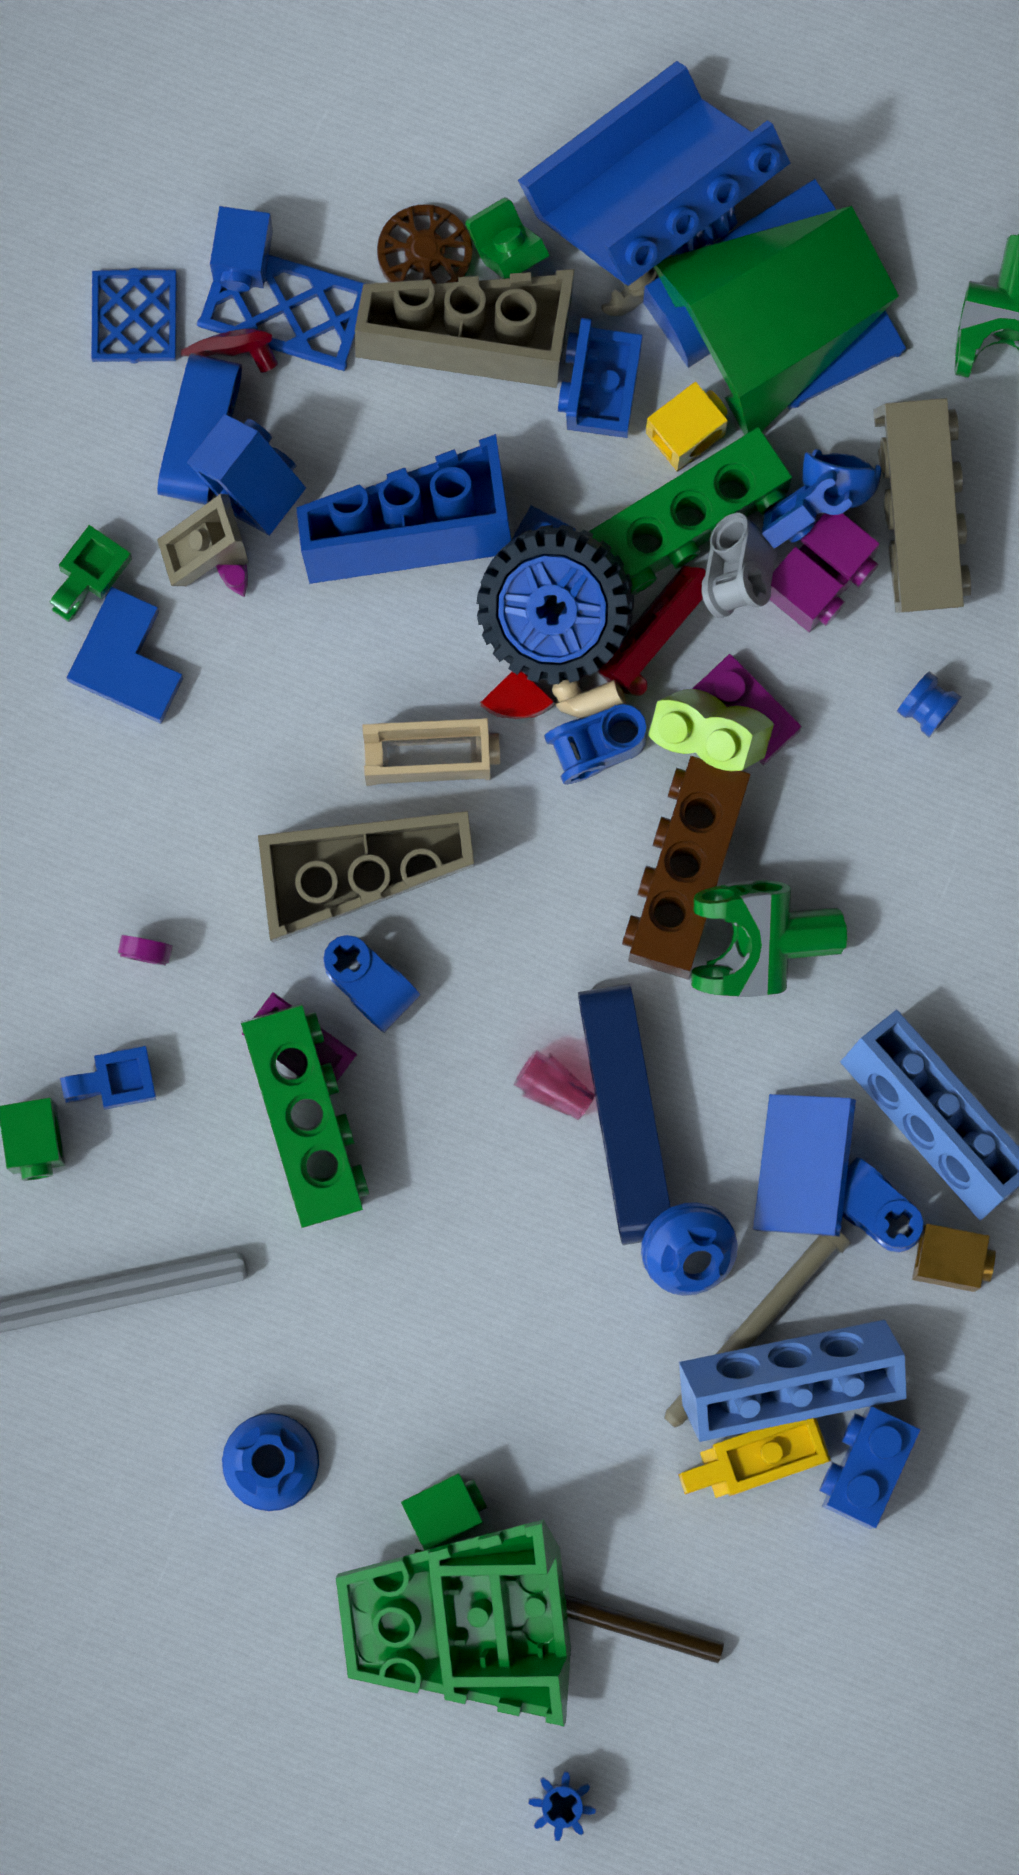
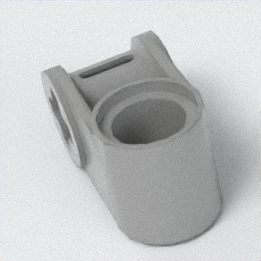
(737, 567)

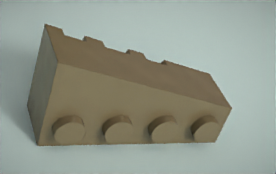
(470, 326)
(923, 504)
(346, 868)

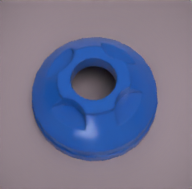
(682, 1232)
(298, 1472)

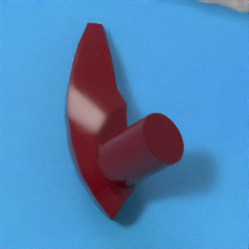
(237, 342)

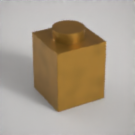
(953, 1258)

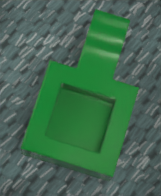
(91, 566)

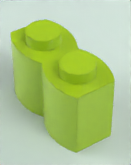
(718, 734)

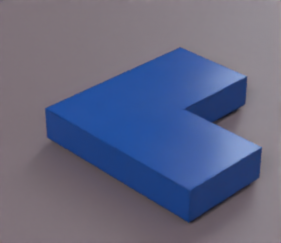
(112, 663)

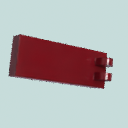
(654, 630)

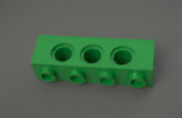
(746, 461)
(313, 1197)

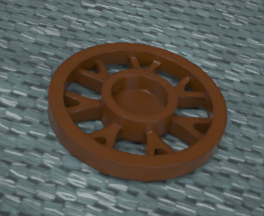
(424, 248)

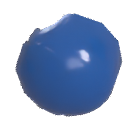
(851, 473)

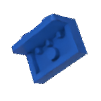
(602, 380)

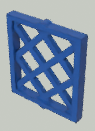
(134, 277)

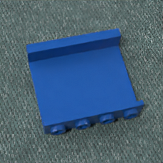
(651, 175)

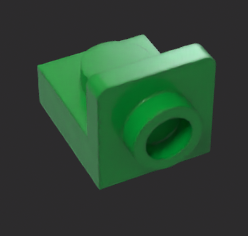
(504, 241)

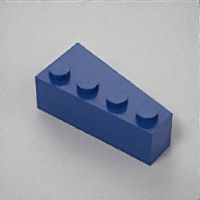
(410, 519)

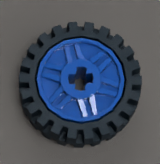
(576, 572)

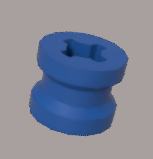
(929, 704)

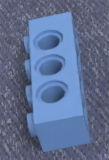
(936, 1113)
(792, 1380)

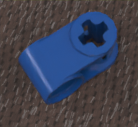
(594, 743)
(375, 988)
(871, 1200)

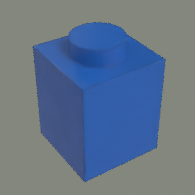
(241, 248)

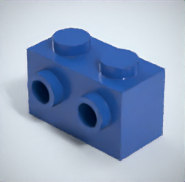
(254, 475)
(870, 1466)

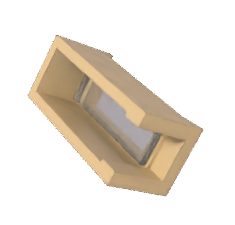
(429, 751)

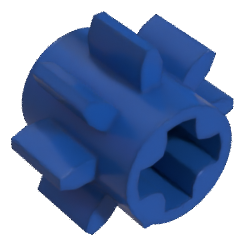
(559, 1821)

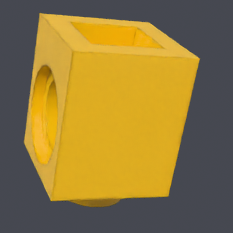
(687, 425)

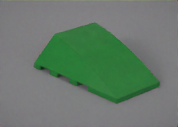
(780, 305)
(465, 1622)

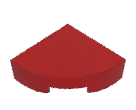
(516, 698)

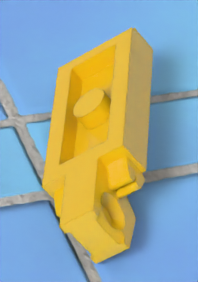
(758, 1458)

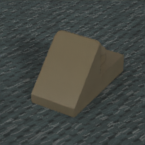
(202, 543)

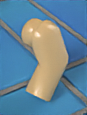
(587, 703)

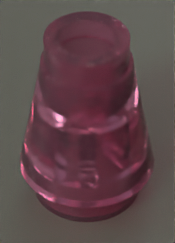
(553, 1085)

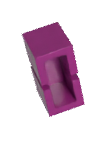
(814, 577)

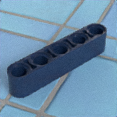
(624, 1109)

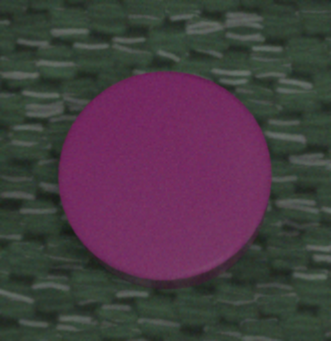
(144, 950)

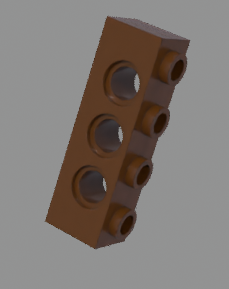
(722, 794)

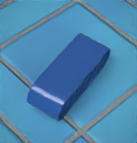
(205, 395)

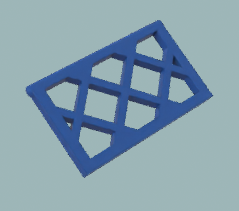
(297, 346)

